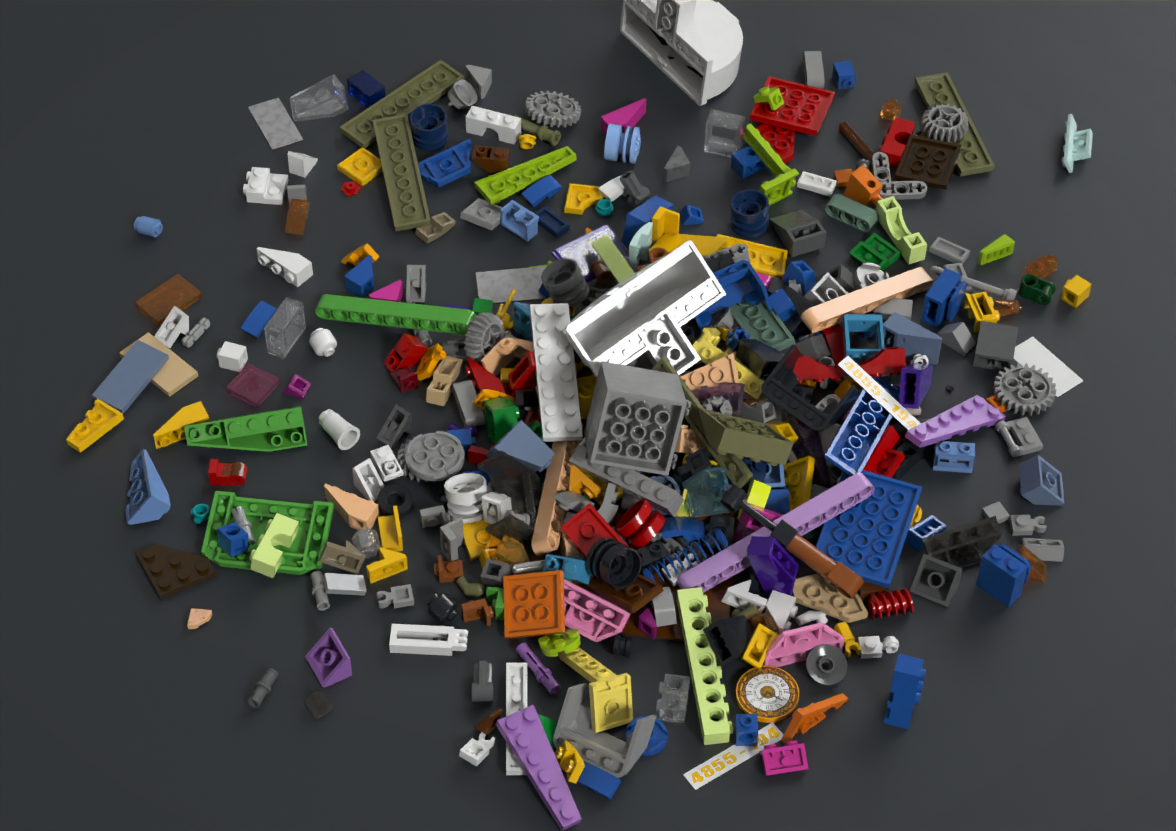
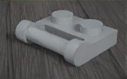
(1024, 435)

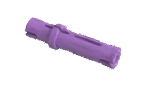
(543, 674)

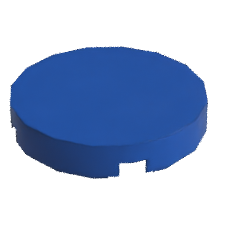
(657, 739)

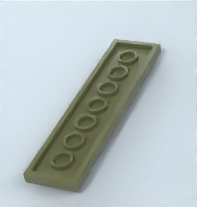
(420, 90)
(973, 155)
(401, 172)

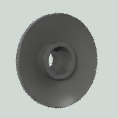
(830, 656)

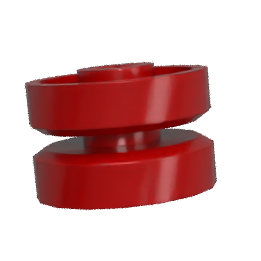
(640, 524)

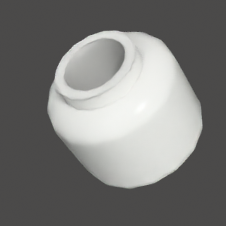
(323, 342)

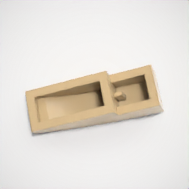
(443, 378)

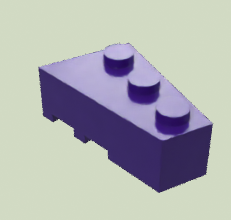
(772, 565)

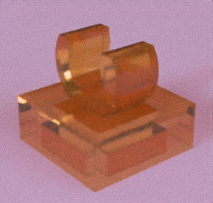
(891, 109)

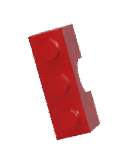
(896, 140)

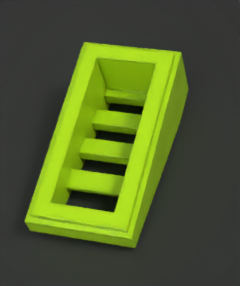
(998, 249)

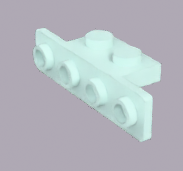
(1077, 144)

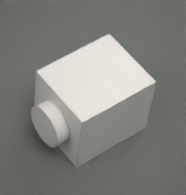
(232, 356)

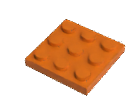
(534, 604)

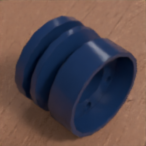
(429, 127)
(749, 213)

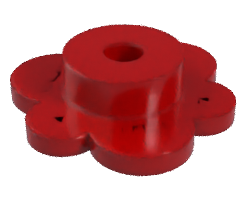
(350, 188)

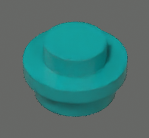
(604, 207)

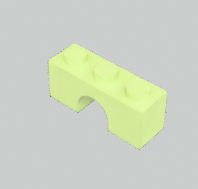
(279, 531)

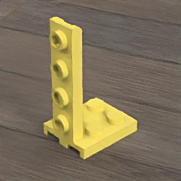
(708, 353)
(608, 692)

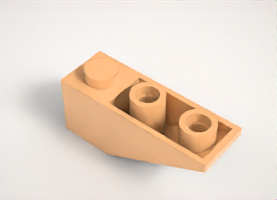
(353, 509)

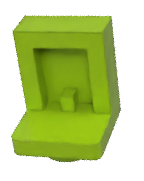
(770, 95)

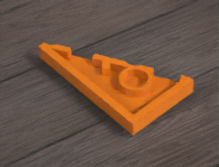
(811, 715)

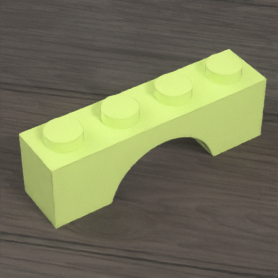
(890, 217)

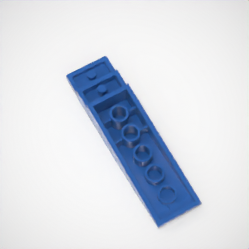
(860, 430)

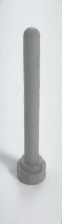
(1007, 294)

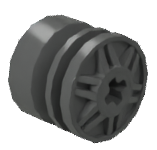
(565, 282)

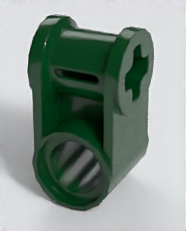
(1035, 288)

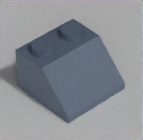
(1041, 482)

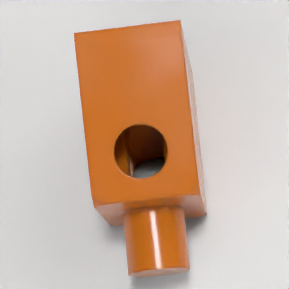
(863, 187)

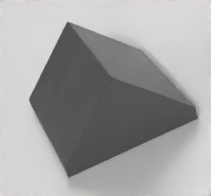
(936, 580)

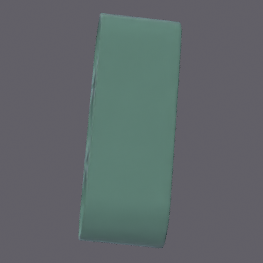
(851, 212)

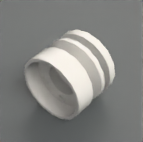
(465, 496)

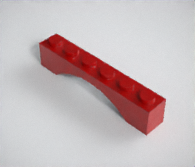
(887, 360)

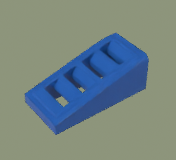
(923, 530)

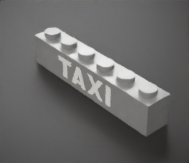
(629, 482)

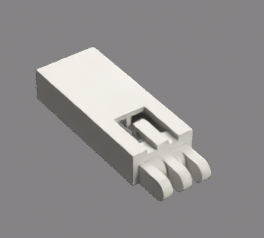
(419, 639)

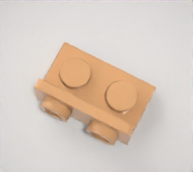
(688, 441)

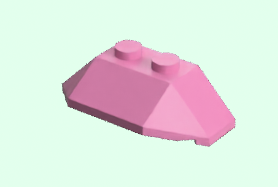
(591, 613)
(796, 644)

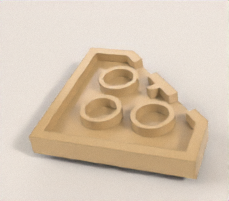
(819, 595)

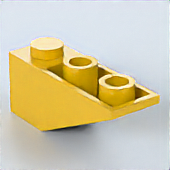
(174, 428)

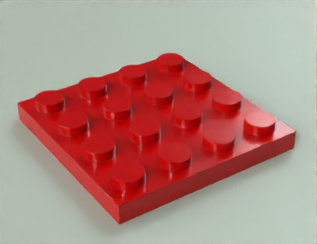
(802, 107)

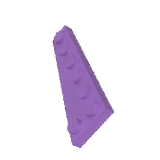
(956, 420)
(534, 753)

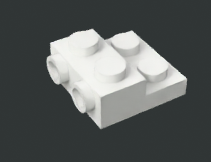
(265, 186)

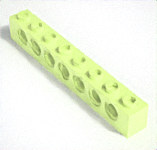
(712, 731)

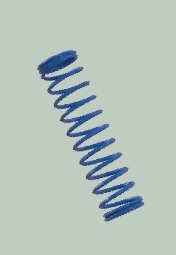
(721, 538)

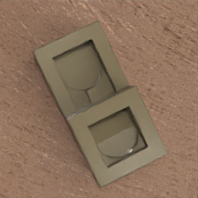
(439, 225)

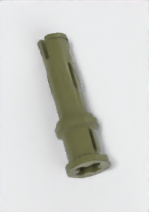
(542, 132)

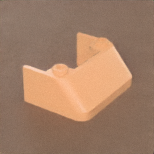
(504, 352)

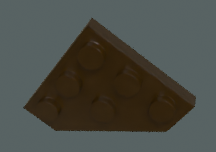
(174, 570)

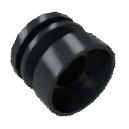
(613, 563)

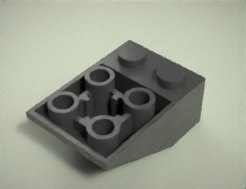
(799, 232)

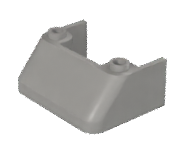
(599, 748)

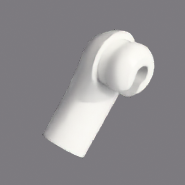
(810, 616)

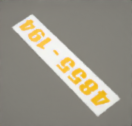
(878, 393)
(731, 757)

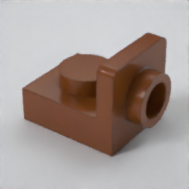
(448, 570)

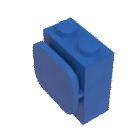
(944, 298)
(1003, 573)

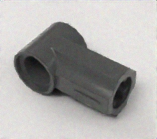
(637, 193)
(482, 687)

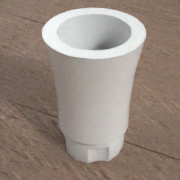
(339, 429)

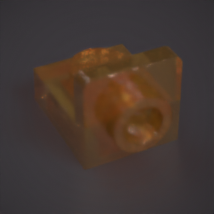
(764, 619)

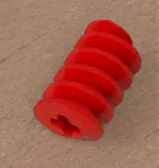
(890, 602)

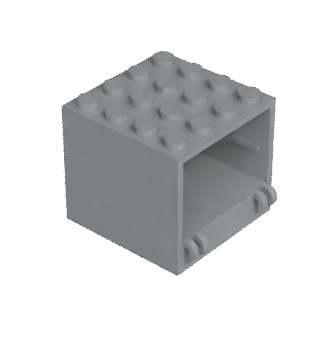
(635, 418)

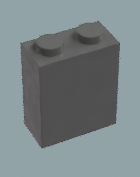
(995, 346)

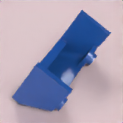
(739, 284)

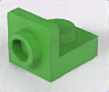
(496, 596)

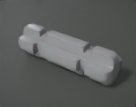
(195, 332)

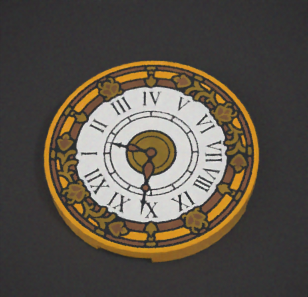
(767, 693)

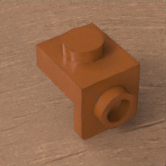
(475, 610)

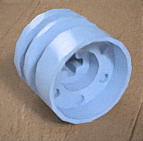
(622, 143)

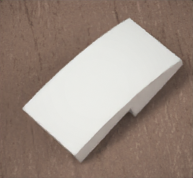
(612, 189)

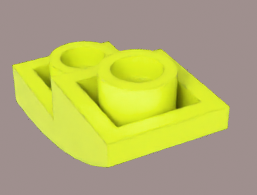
(757, 494)

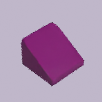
(297, 386)
(647, 624)

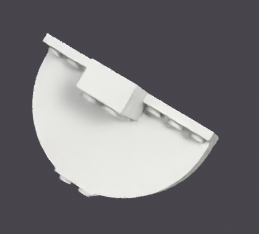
(696, 35)
(647, 313)

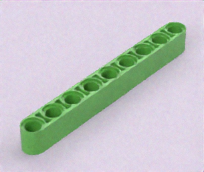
(394, 314)

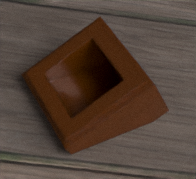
(489, 723)

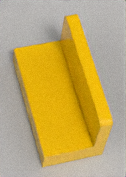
(664, 222)
(391, 531)

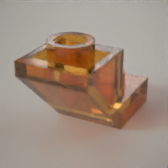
(297, 216)

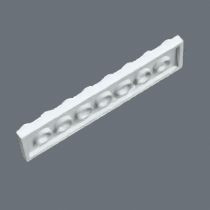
(555, 373)

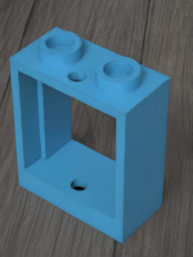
(862, 323)

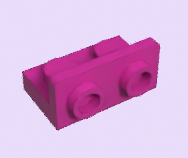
(784, 759)

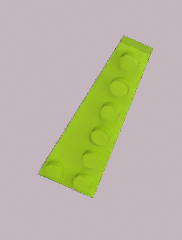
(507, 182)

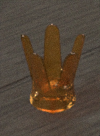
(1011, 308)

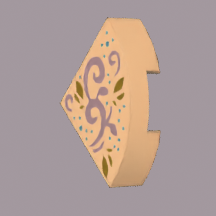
(198, 617)

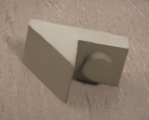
(343, 557)

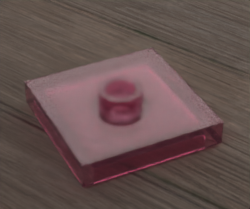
(253, 385)

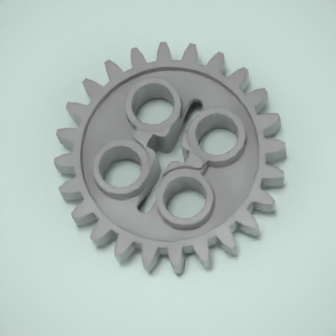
(552, 109)
(1024, 389)

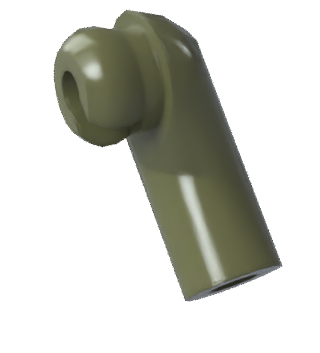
(471, 589)
(748, 612)

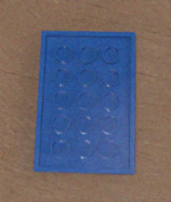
(873, 531)

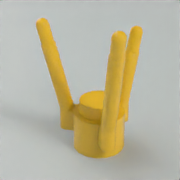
(502, 312)

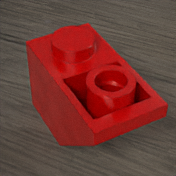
(405, 353)

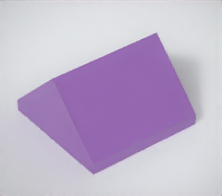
(329, 659)

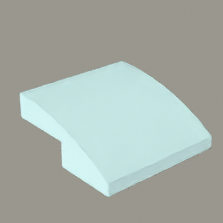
(641, 244)

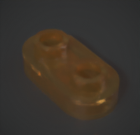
(1044, 266)

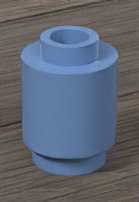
(148, 226)

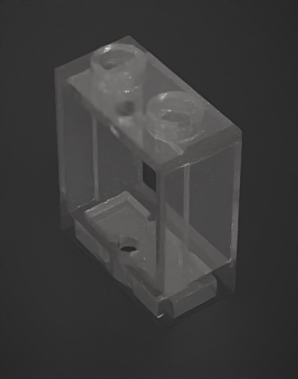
(721, 145)
(285, 327)

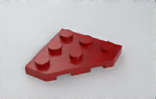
(780, 140)

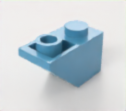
(572, 568)

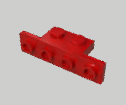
(883, 458)

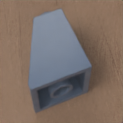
(525, 447)

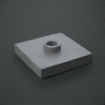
(482, 214)

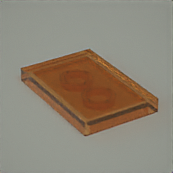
(162, 299)

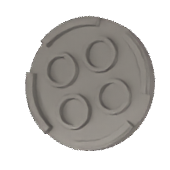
(435, 456)

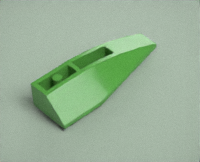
(253, 432)

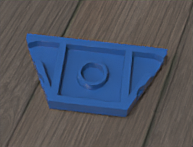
(447, 164)

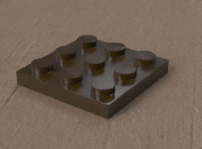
(928, 161)

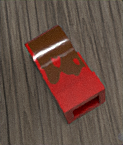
(227, 474)

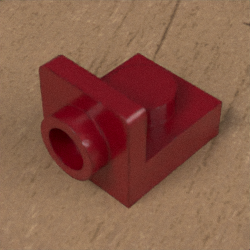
(404, 379)

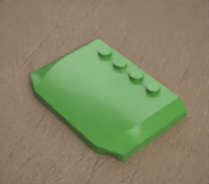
(298, 559)

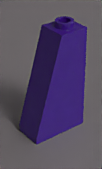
(915, 384)

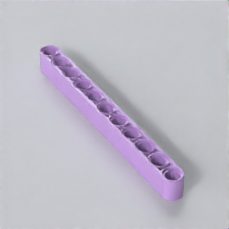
(803, 518)

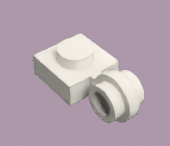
(872, 647)

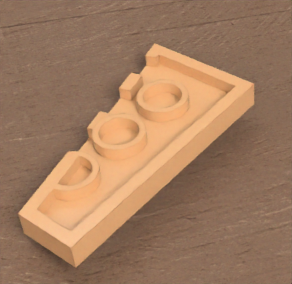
(712, 374)

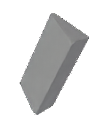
(1045, 548)

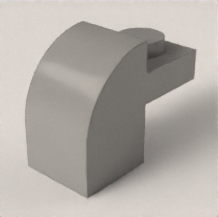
(663, 608)

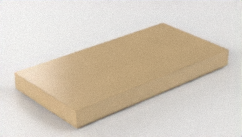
(173, 374)

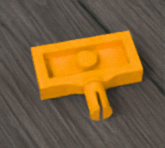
(429, 361)

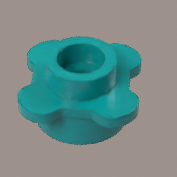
(200, 509)

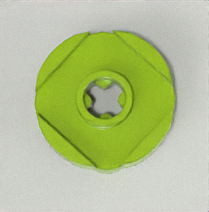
(555, 643)

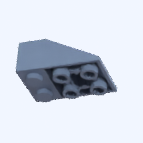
(911, 336)

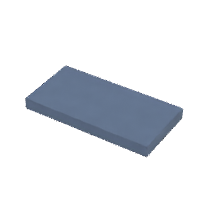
(130, 376)

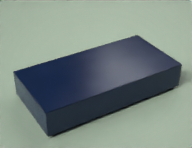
(552, 222)

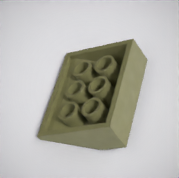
(745, 438)

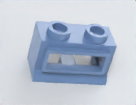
(512, 218)
(953, 451)

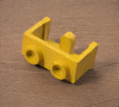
(973, 301)

